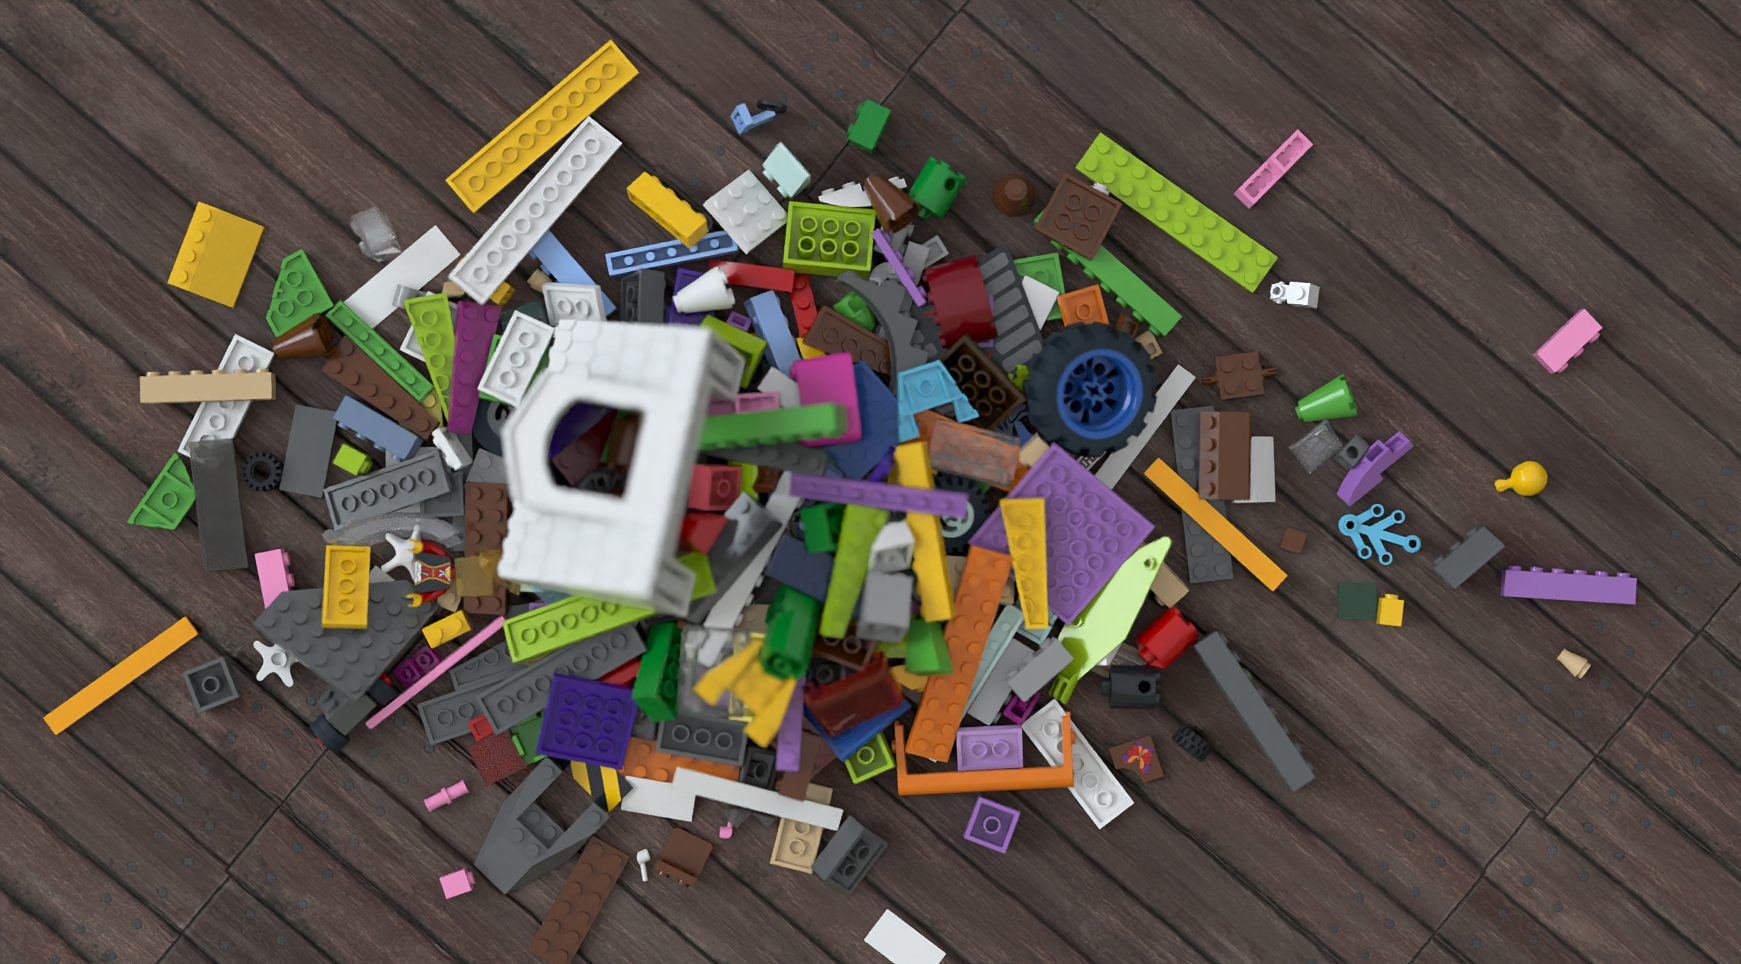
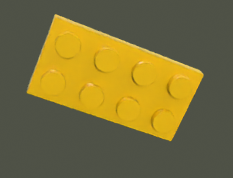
(346, 587)

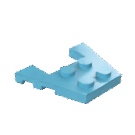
(924, 389)

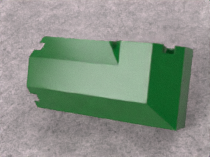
(789, 633)

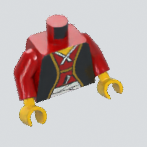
(432, 572)

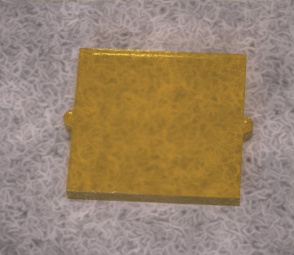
(469, 578)

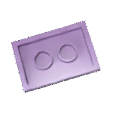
(989, 747)

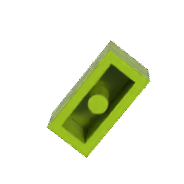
(353, 460)

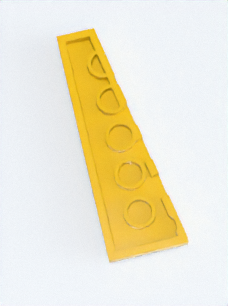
(1026, 538)

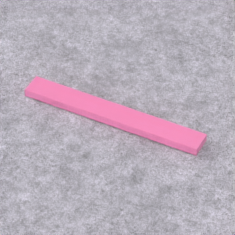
(436, 671)

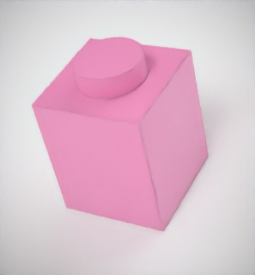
(457, 882)

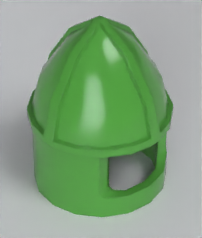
(856, 310)

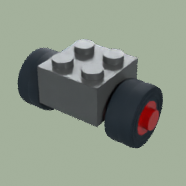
(342, 714)

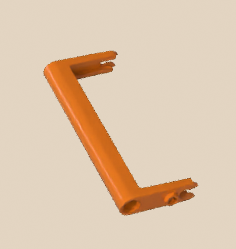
(984, 779)

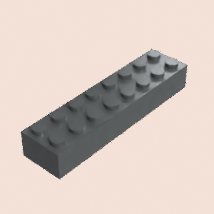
(1252, 710)

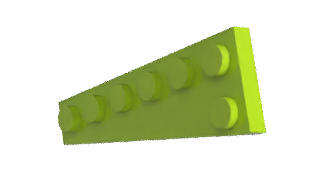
(436, 337)
(857, 538)

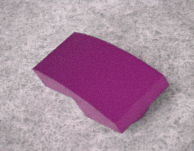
(417, 665)

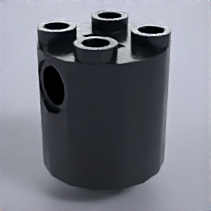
(1123, 687)

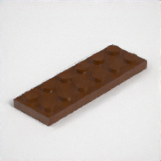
(486, 528)
(579, 902)

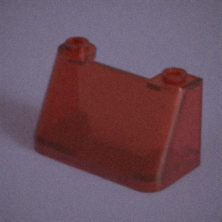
(855, 697)

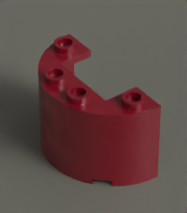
(960, 301)

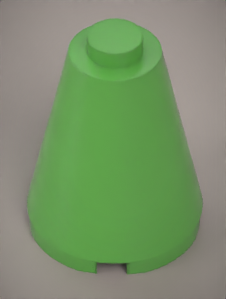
(1328, 402)

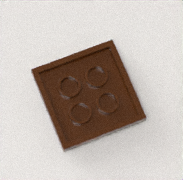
(1078, 216)

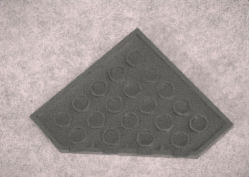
(346, 656)

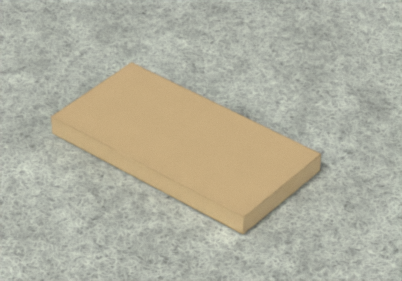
(799, 841)

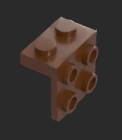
(683, 857)

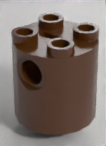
(624, 443)

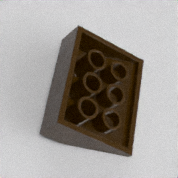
(982, 383)

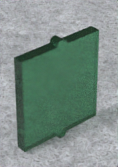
(1357, 601)

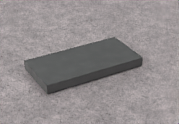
(309, 451)

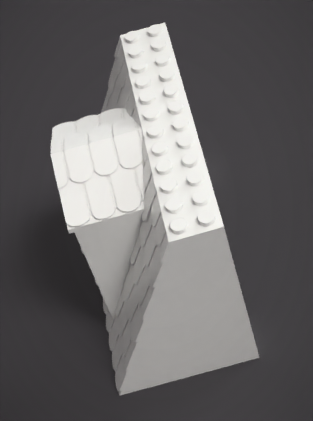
(601, 543)

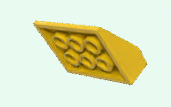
(216, 254)

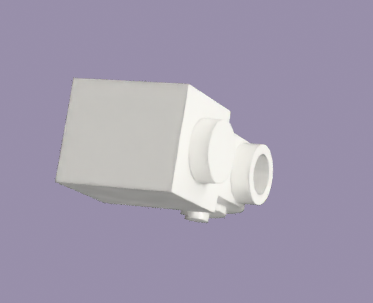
(1296, 294)

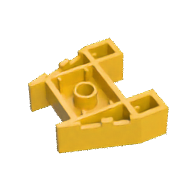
(747, 681)

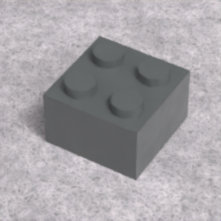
(213, 684)

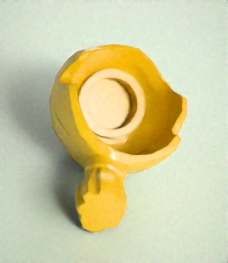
(1525, 479)

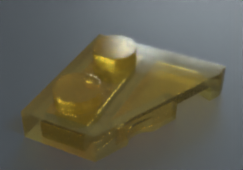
(489, 567)

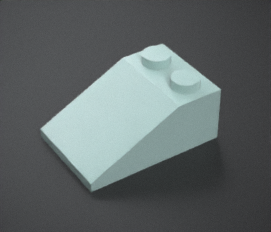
(786, 172)

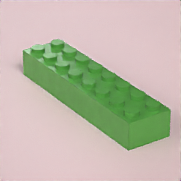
(773, 425)

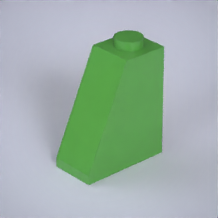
(927, 649)

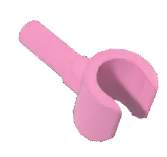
(726, 831)

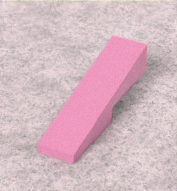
(1273, 169)
(744, 403)

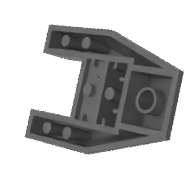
(526, 839)

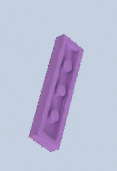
(906, 275)

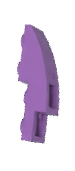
(1367, 470)

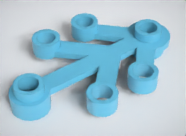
(1376, 533)

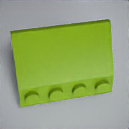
(828, 239)

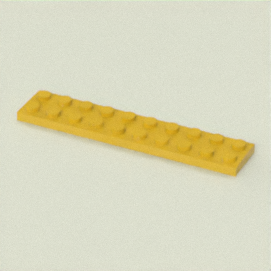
(542, 126)

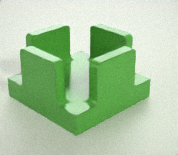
(526, 737)

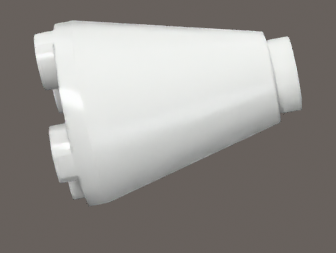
(705, 293)

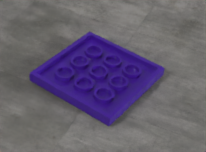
(587, 721)

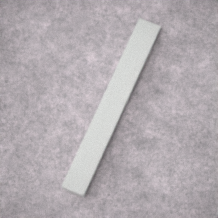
(1167, 397)
(756, 798)

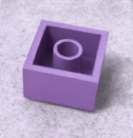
(991, 824)

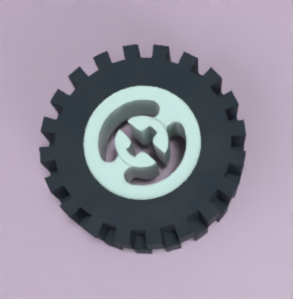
(961, 529)

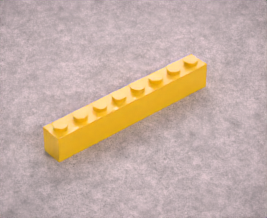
(926, 530)

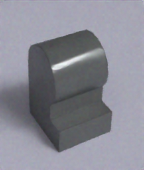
(1351, 452)

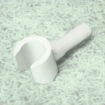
(642, 857)

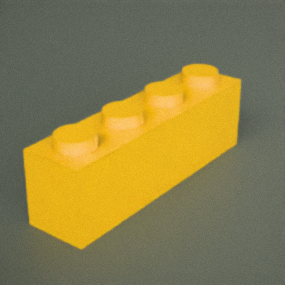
(667, 209)

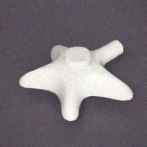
(403, 556)
(275, 661)

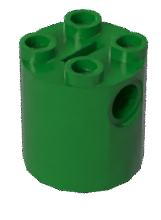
(936, 189)

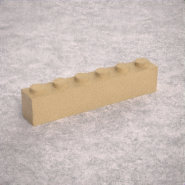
(207, 387)

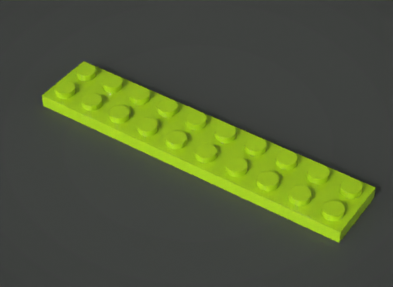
(1176, 213)
(584, 617)

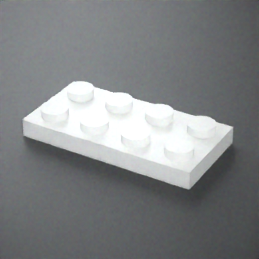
(516, 359)

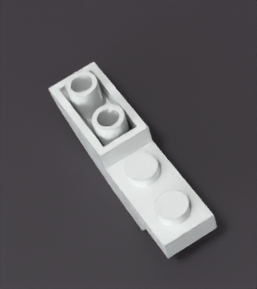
(852, 195)

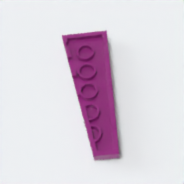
(472, 347)

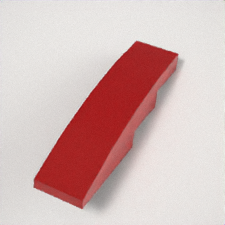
(756, 276)

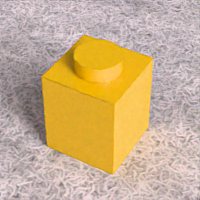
(1390, 610)

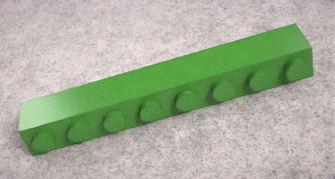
(1127, 287)

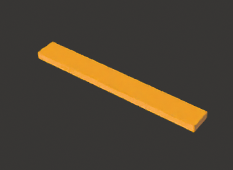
(1215, 524)
(121, 675)

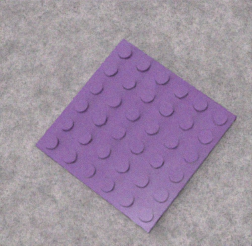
(1086, 530)

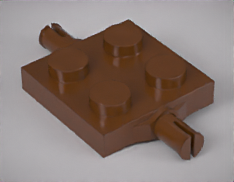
(1238, 376)

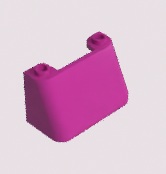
(825, 382)

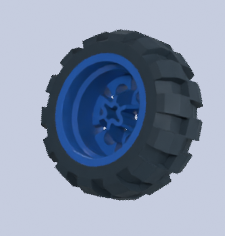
(1106, 425)

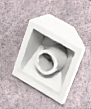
(892, 549)

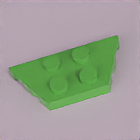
(167, 499)

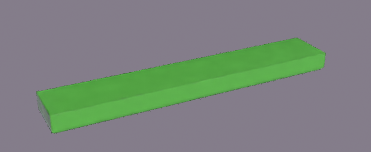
(380, 351)

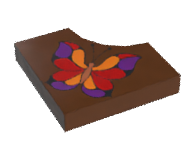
(1139, 757)

